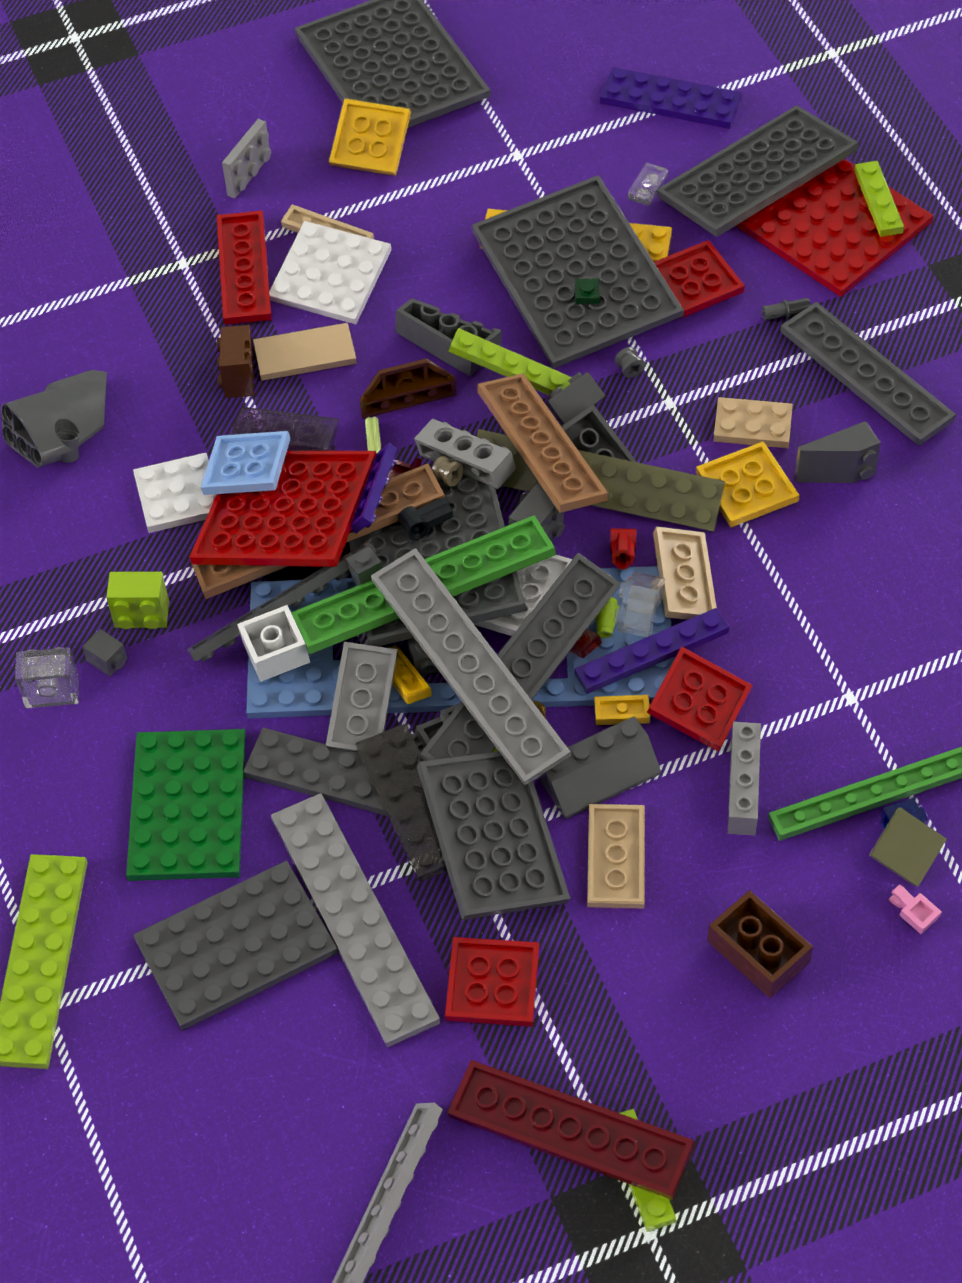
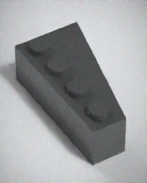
(435, 332)

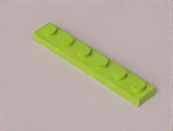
(506, 362)

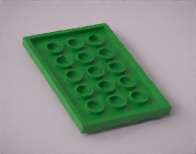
(187, 805)

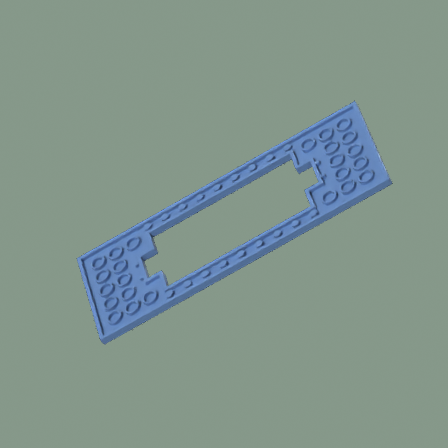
(312, 687)

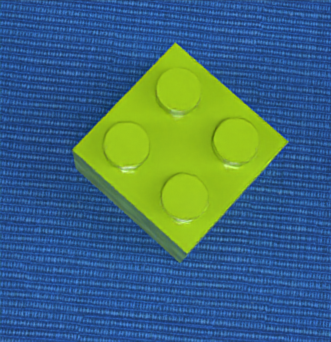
(138, 600)

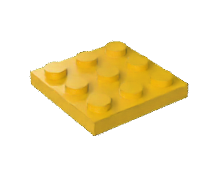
(370, 137)
(752, 484)

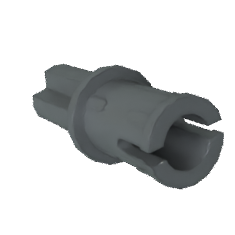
(784, 309)

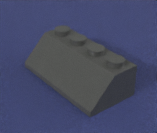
(601, 768)

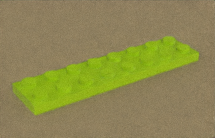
(39, 959)

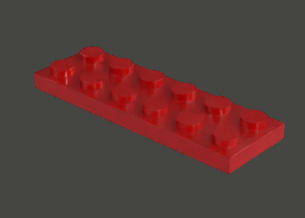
(243, 267)

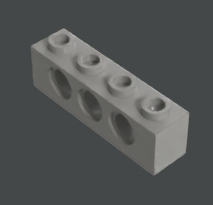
(478, 456)
(744, 778)

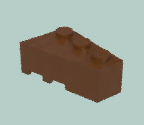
(236, 361)

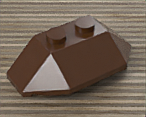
(406, 387)

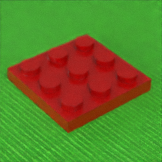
(699, 277)
(699, 699)
(492, 981)

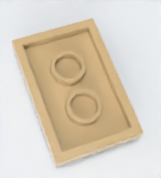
(753, 422)

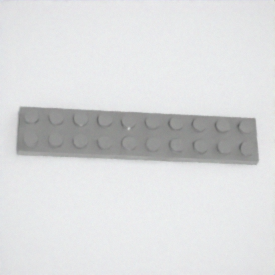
(471, 667)
(355, 920)

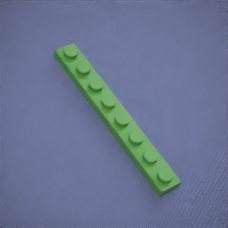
(867, 794)

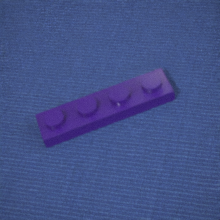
(372, 492)

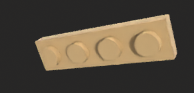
(296, 216)

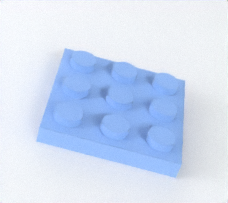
(245, 463)

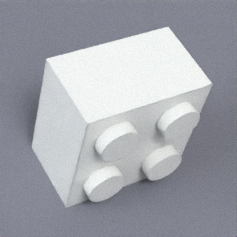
(273, 643)

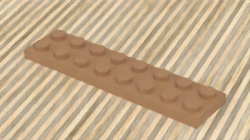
(542, 443)

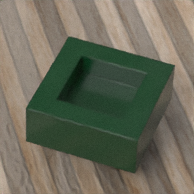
(587, 291)

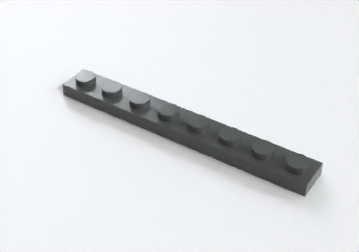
(292, 596)

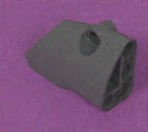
(57, 420)

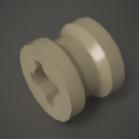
(447, 471)

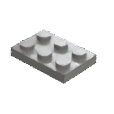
(246, 158)

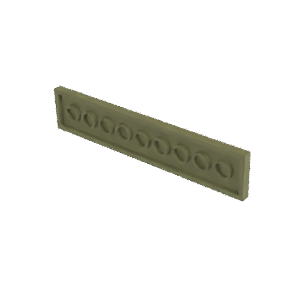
(636, 487)

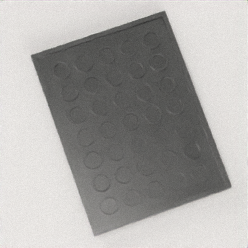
(393, 58)
(572, 237)
(475, 515)

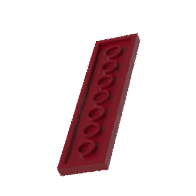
(571, 1129)

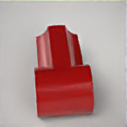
(623, 547)

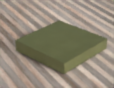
(907, 847)

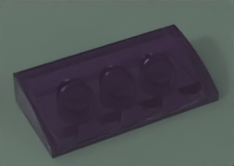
(305, 431)

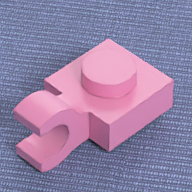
(916, 911)

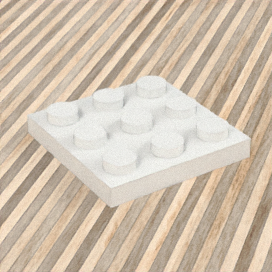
(173, 493)

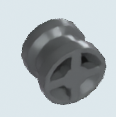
(629, 362)

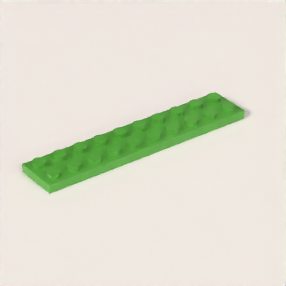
(457, 568)

